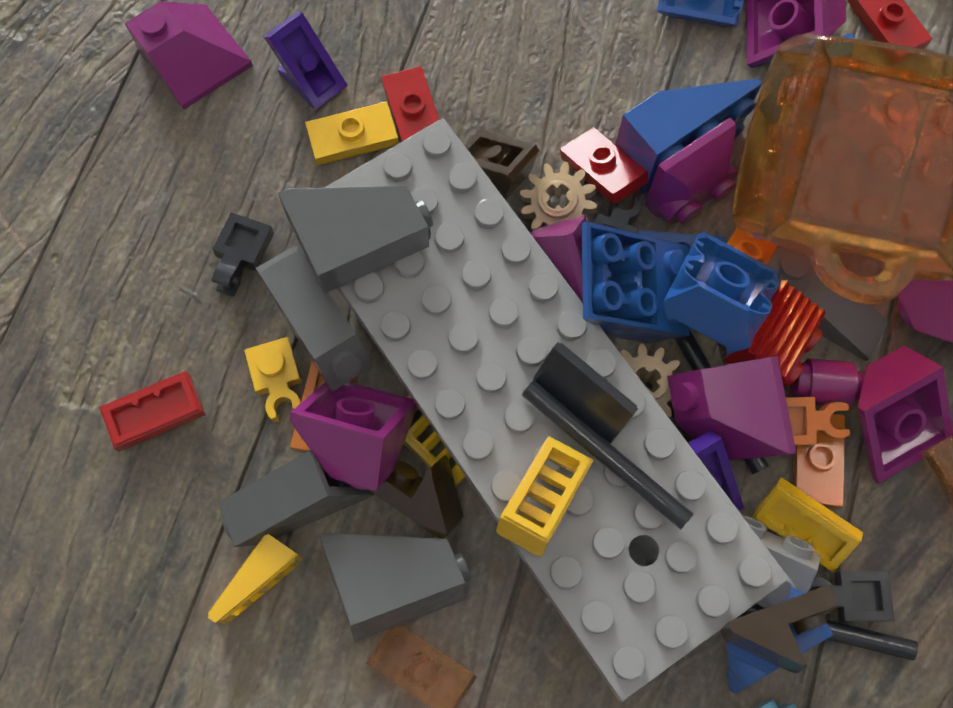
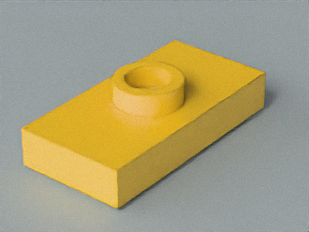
(352, 133)
(796, 514)

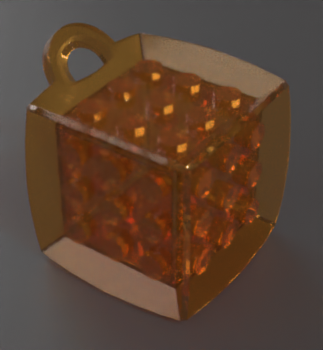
(853, 160)

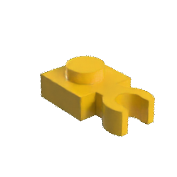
(273, 372)

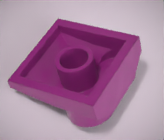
(694, 176)

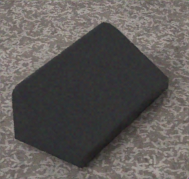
(585, 392)

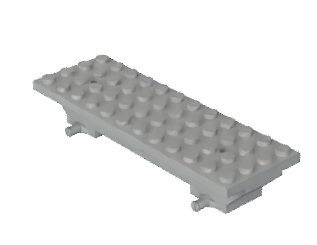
(467, 337)

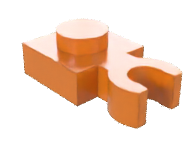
(807, 420)

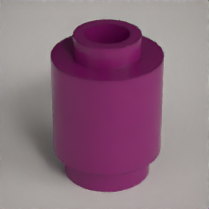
(828, 381)

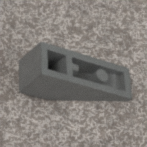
(846, 322)

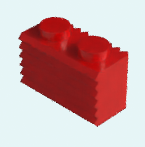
(785, 333)

